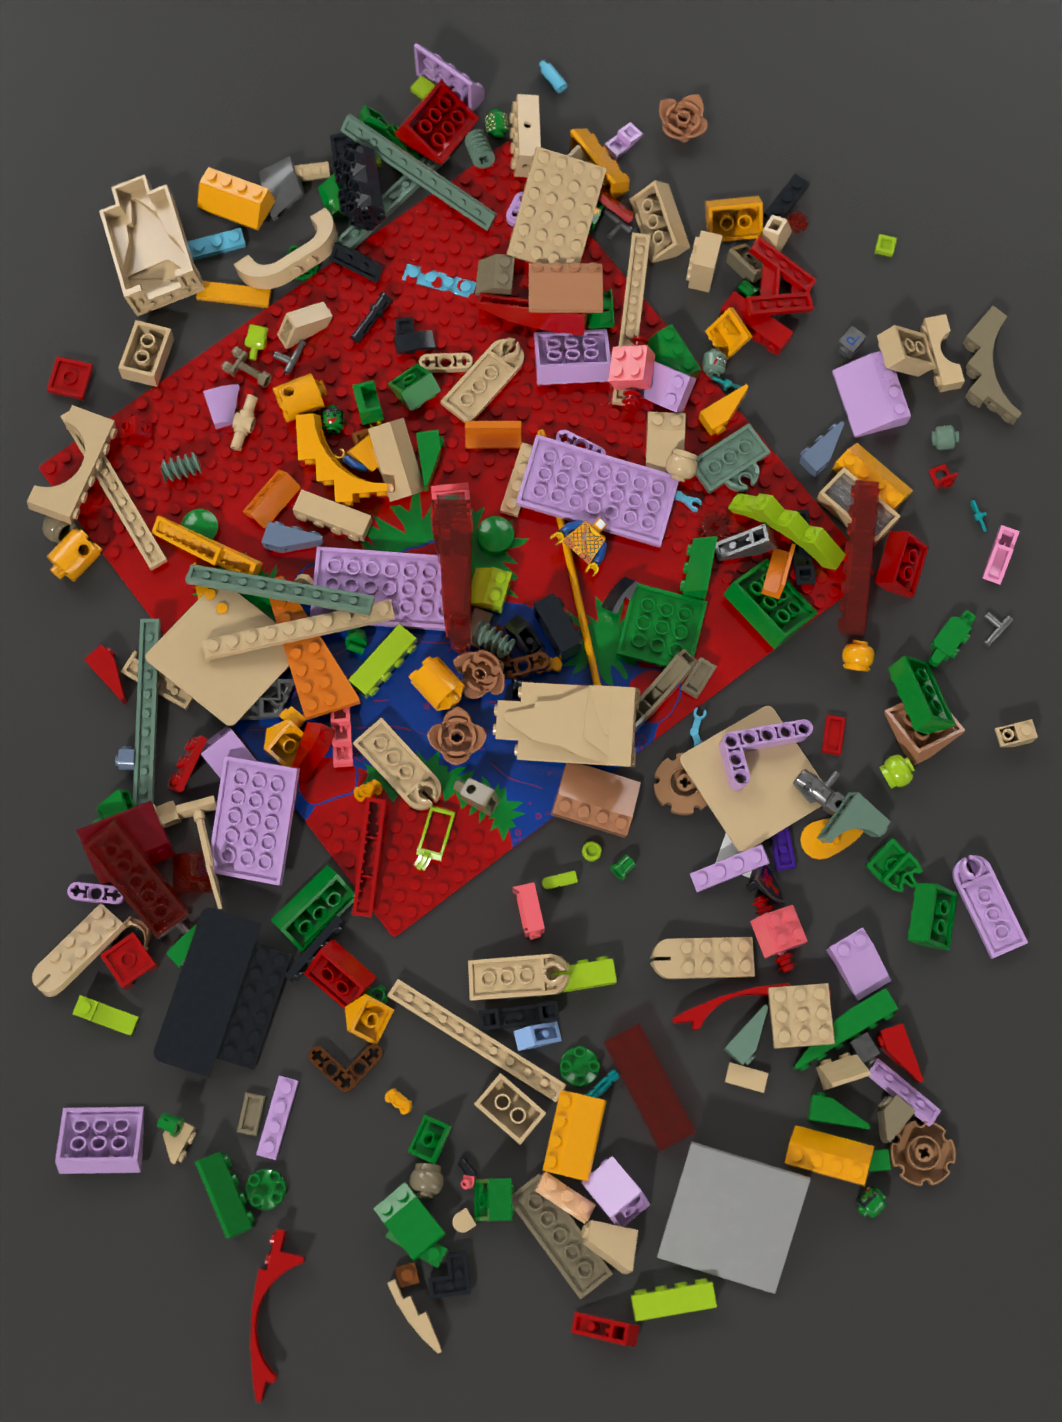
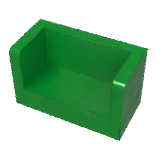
(367, 402)

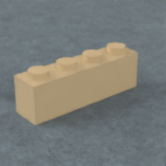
(332, 516)

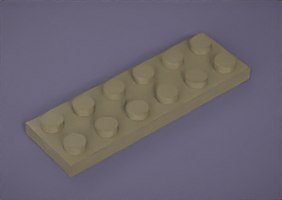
(560, 1239)

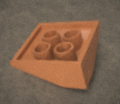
(918, 745)

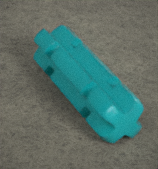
(604, 1084)

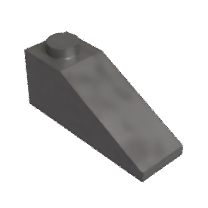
(748, 543)

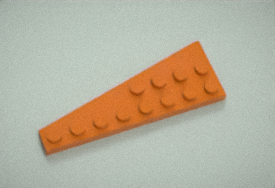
(315, 671)

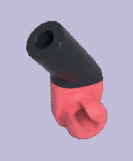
(469, 1174)

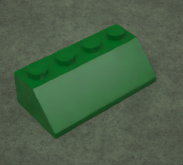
(921, 695)
(314, 908)
(225, 1195)

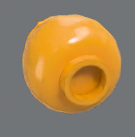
(858, 656)

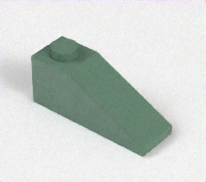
(746, 1041)

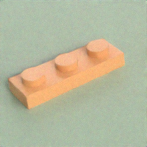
(565, 1197)

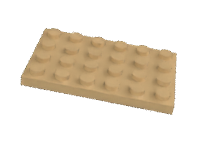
(556, 209)

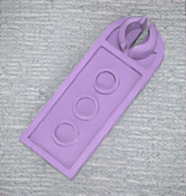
(988, 906)

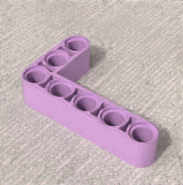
(757, 742)

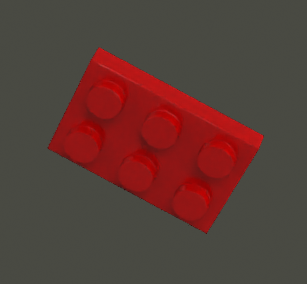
(186, 764)

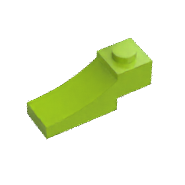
(106, 1015)

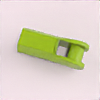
(560, 880)

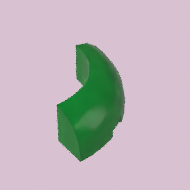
(376, 122)

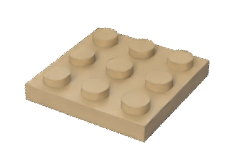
(801, 1016)

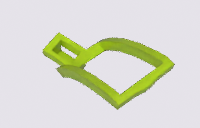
(428, 854)

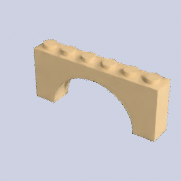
(65, 499)

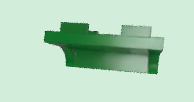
(604, 319)

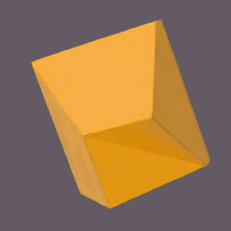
(283, 742)
(367, 1018)

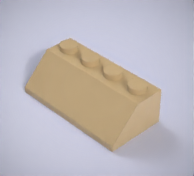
(660, 219)

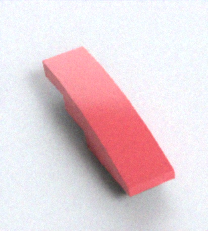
(342, 738)

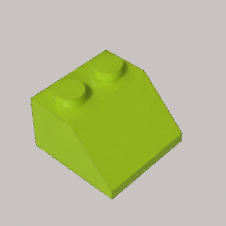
(490, 588)

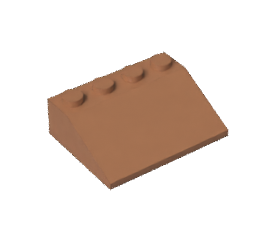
(565, 288)
(596, 799)

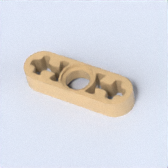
(451, 356)

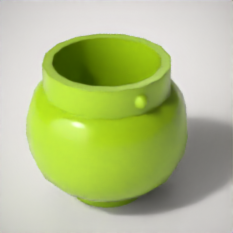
(897, 771)

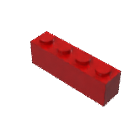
(762, 328)

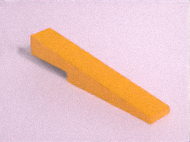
(205, 547)

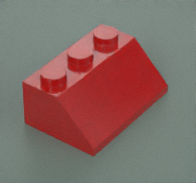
(901, 564)
(340, 974)

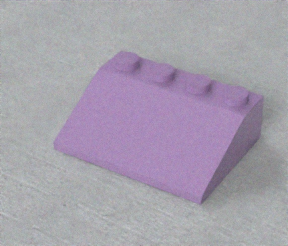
(434, 69)
(572, 358)
(871, 395)
(100, 1140)

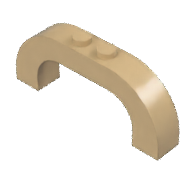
(296, 262)

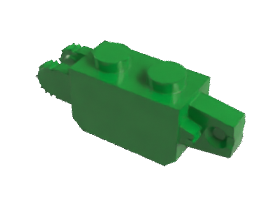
(950, 637)

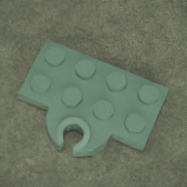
(732, 460)

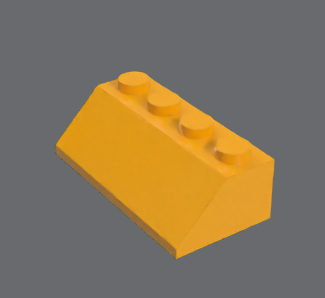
(614, 181)
(234, 198)
(868, 468)
(574, 1135)
(829, 1155)

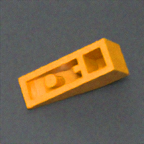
(718, 415)

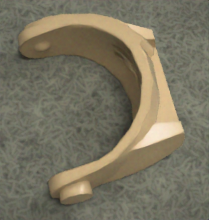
(133, 922)

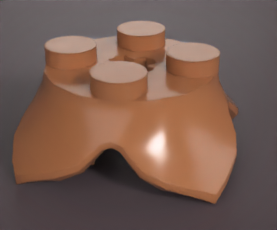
(690, 110)
(475, 681)
(456, 722)

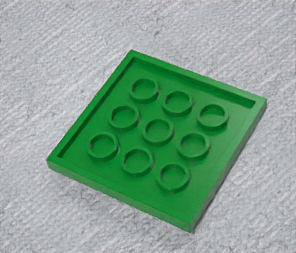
(660, 626)

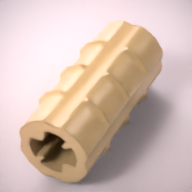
(312, 171)

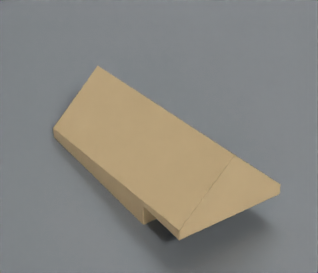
(396, 458)

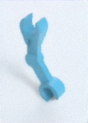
(679, 496)
(694, 730)

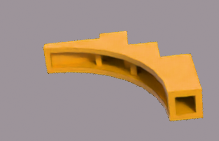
(315, 450)

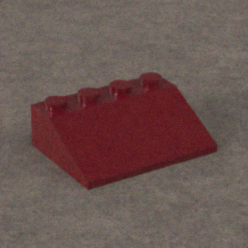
(145, 829)

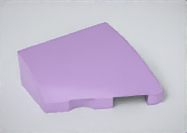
(222, 404)

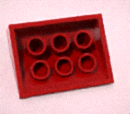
(437, 124)

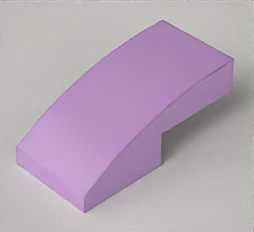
(623, 140)

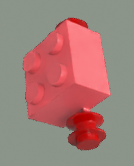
(632, 369)
(777, 932)

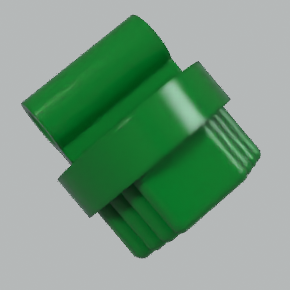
(356, 640)

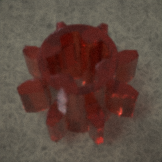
(798, 221)

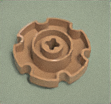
(671, 791)
(937, 1149)

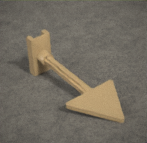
(197, 810)

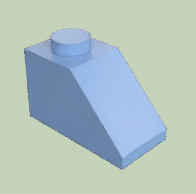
(537, 1035)

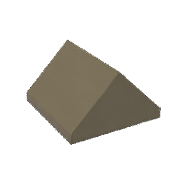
(745, 263)

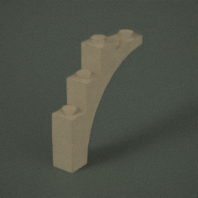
(981, 368)
(664, 686)

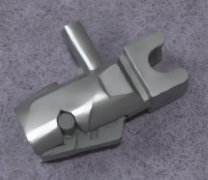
(819, 791)

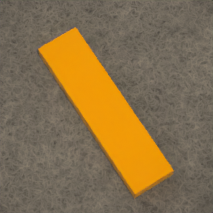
(235, 294)

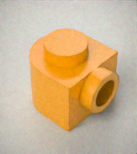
(293, 715)

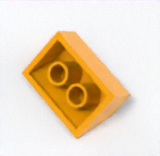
(735, 218)

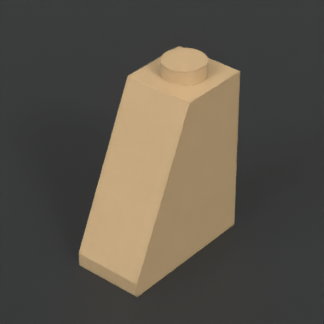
(303, 323)
(611, 1243)

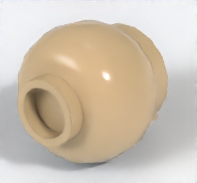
(681, 465)

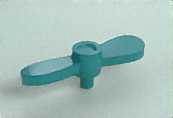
(727, 383)
(978, 515)

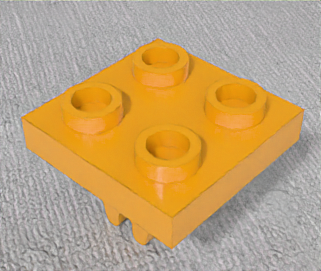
(728, 333)

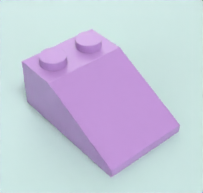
(669, 388)
(859, 964)

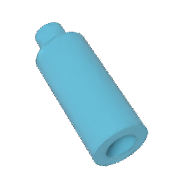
(553, 76)

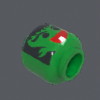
(332, 419)
(871, 1202)

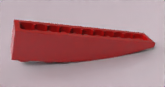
(517, 311)
(369, 856)

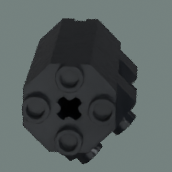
(361, 191)

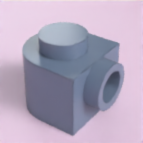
(125, 758)

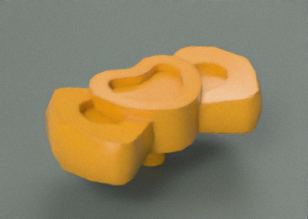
(556, 665)
(367, 790)
(398, 1101)

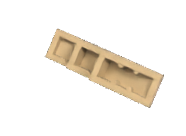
(419, 1322)

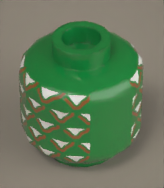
(496, 123)

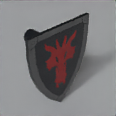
(768, 884)

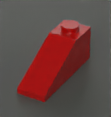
(107, 668)
(312, 748)
(898, 1048)
(605, 1329)

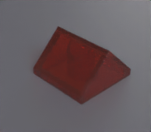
(190, 873)

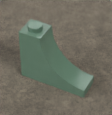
(857, 814)

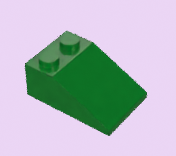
(409, 1221)

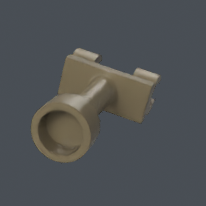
(263, 378)

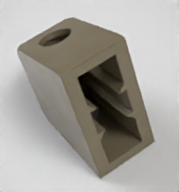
(477, 795)

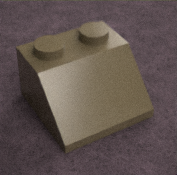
(495, 275)
(892, 1117)

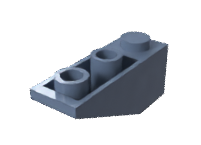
(819, 455)
(288, 539)

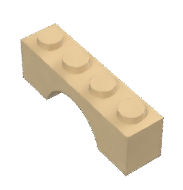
(947, 374)

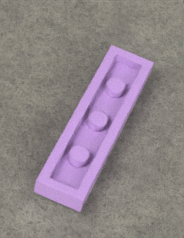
(729, 868)
(895, 1085)
(277, 1118)

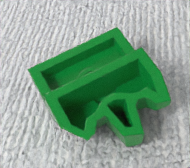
(894, 866)

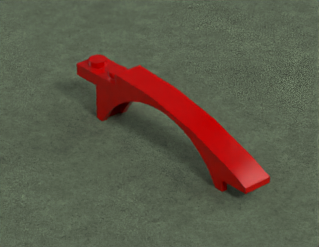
(699, 1013)
(278, 1263)

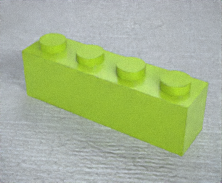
(383, 661)
(589, 974)
(673, 1301)

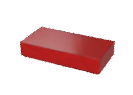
(833, 735)

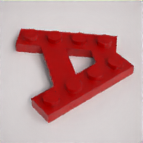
(776, 265)

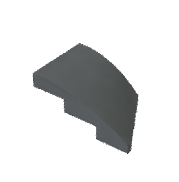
(283, 185)
(271, 702)

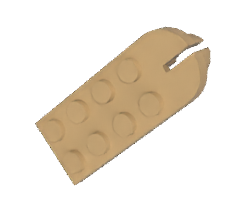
(484, 380)
(399, 765)
(76, 951)
(704, 958)
(517, 976)

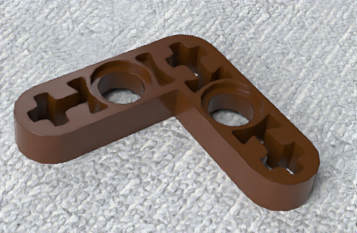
(508, 661)
(349, 1072)

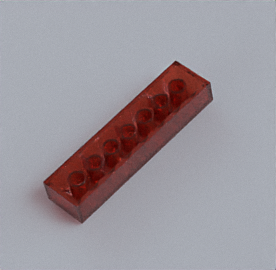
(860, 558)

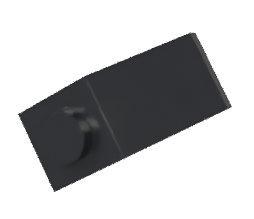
(524, 635)

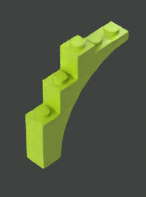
(790, 524)

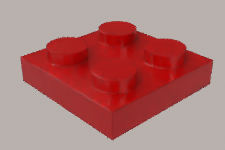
(70, 378)

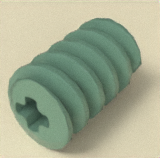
(479, 149)
(180, 466)
(492, 641)

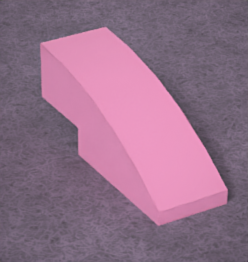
(1000, 554)

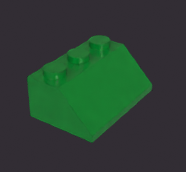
(673, 352)
(698, 567)
(932, 916)

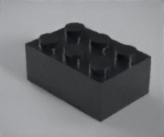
(557, 626)

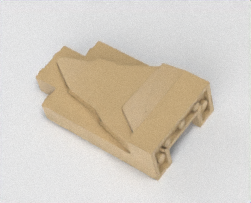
(149, 246)
(571, 723)

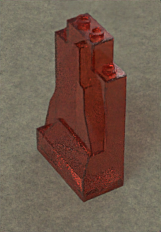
(453, 544)

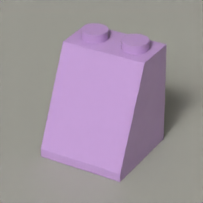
(224, 744)
(616, 1192)

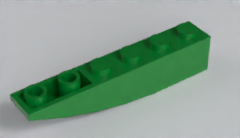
(850, 1024)

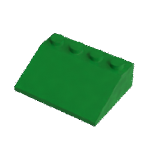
(771, 617)

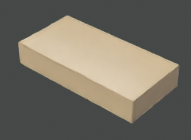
(746, 1077)

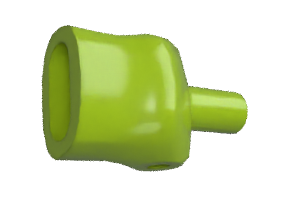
(256, 340)

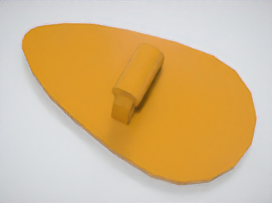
(820, 850)

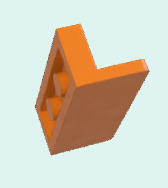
(493, 434)
(272, 498)
(777, 572)

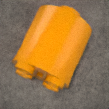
(300, 396)
(68, 560)
(437, 684)

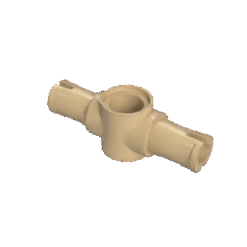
(244, 422)

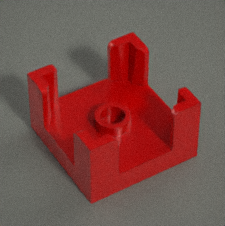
(128, 960)

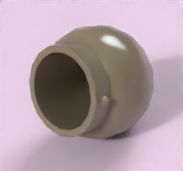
(55, 529)
(426, 1180)

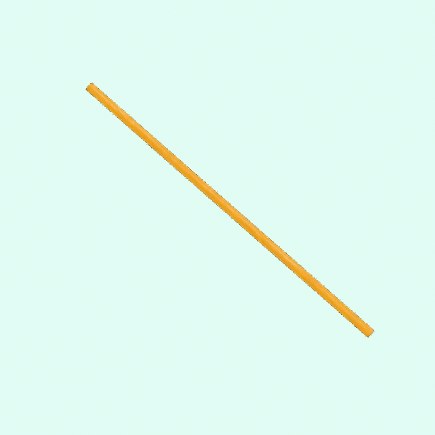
(579, 603)

